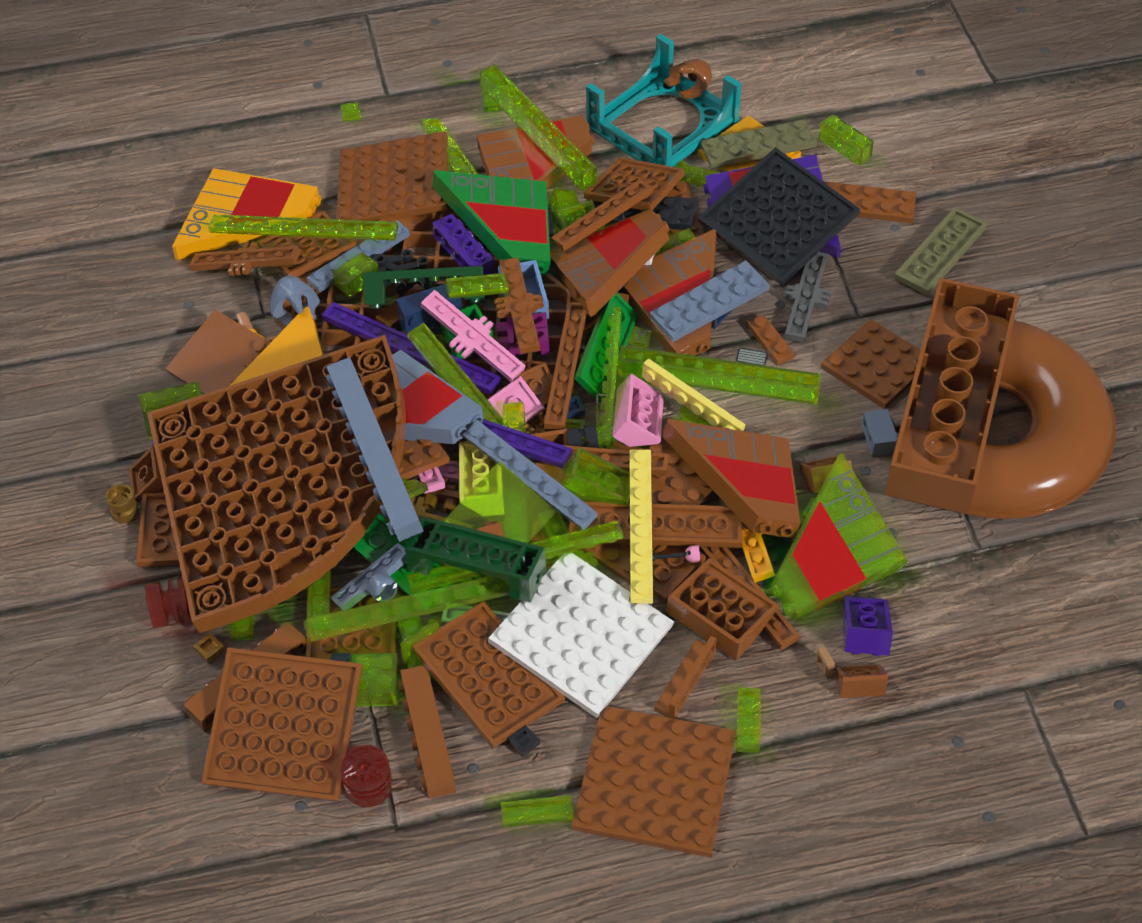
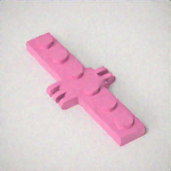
(472, 336)

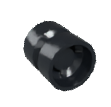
(575, 436)

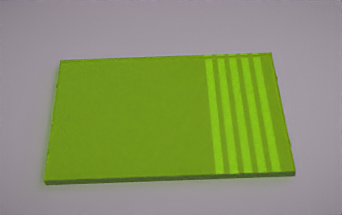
(506, 500)

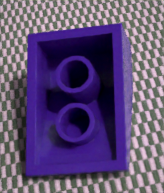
(867, 626)

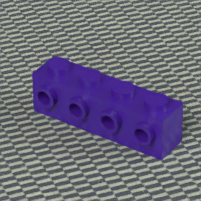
(461, 244)

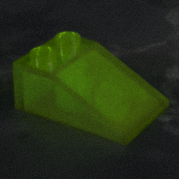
(596, 479)

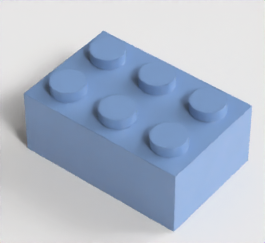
(533, 283)

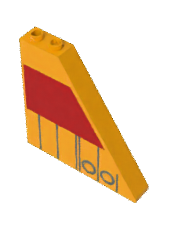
(243, 196)

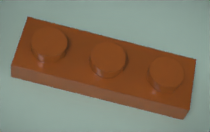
(770, 339)

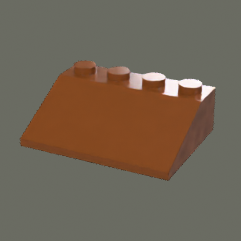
(722, 607)

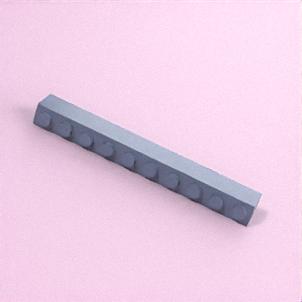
(374, 450)

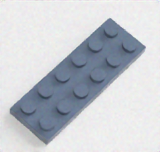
(709, 301)

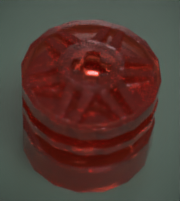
(167, 603)
(370, 786)

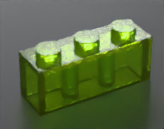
(846, 140)

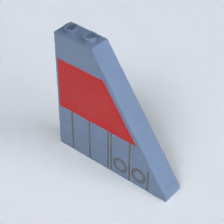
(432, 405)

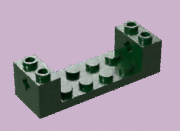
(375, 282)
(478, 552)

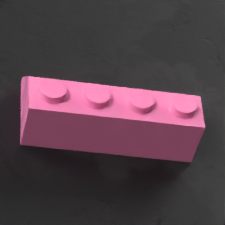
(637, 413)

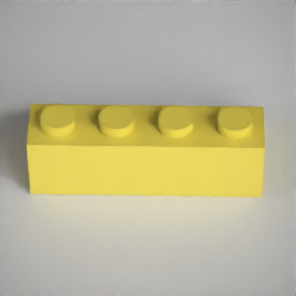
(472, 467)

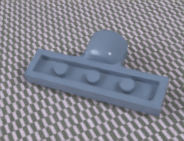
(373, 580)

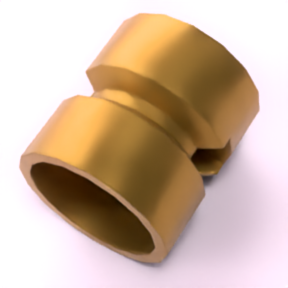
(122, 503)

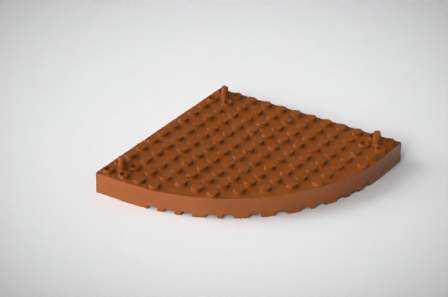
(270, 481)

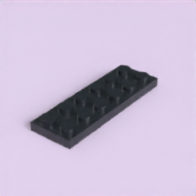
(676, 211)

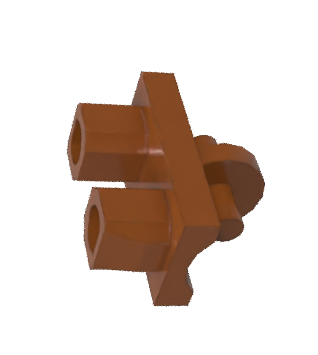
(447, 495)

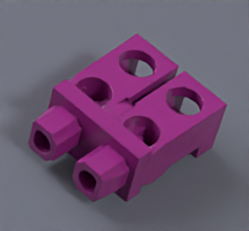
(510, 342)

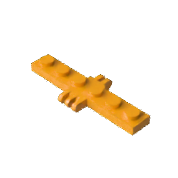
(756, 555)

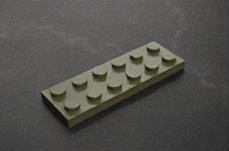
(758, 143)
(940, 251)

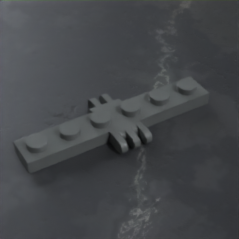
(806, 297)

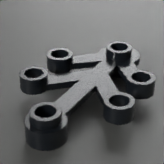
(386, 263)

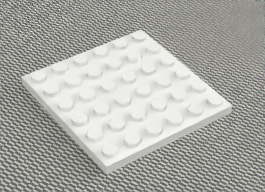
(581, 633)

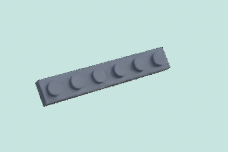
(324, 277)

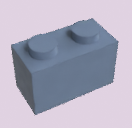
(879, 432)

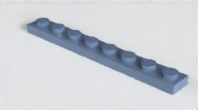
(531, 475)

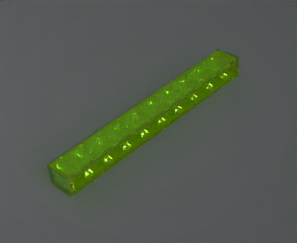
(538, 127)
(726, 375)
(405, 608)

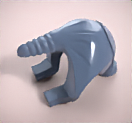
(291, 289)

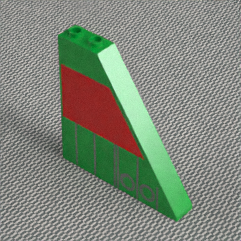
(502, 212)

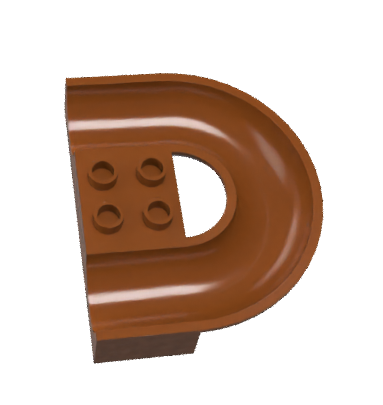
(963, 360)

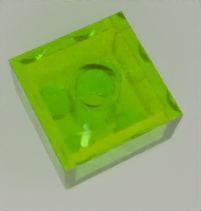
(378, 679)

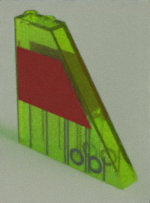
(836, 548)

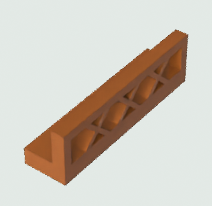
(686, 678)

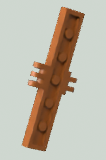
(245, 258)
(519, 306)

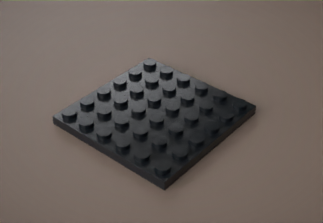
(779, 216)

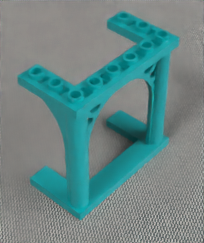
(724, 111)

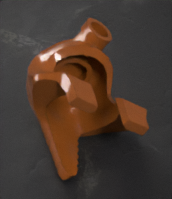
(697, 71)

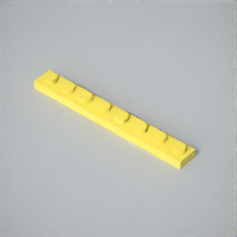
(641, 527)

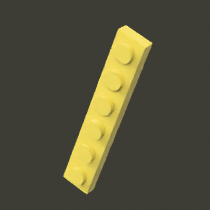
(689, 397)

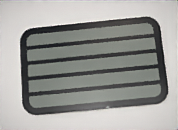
(751, 356)

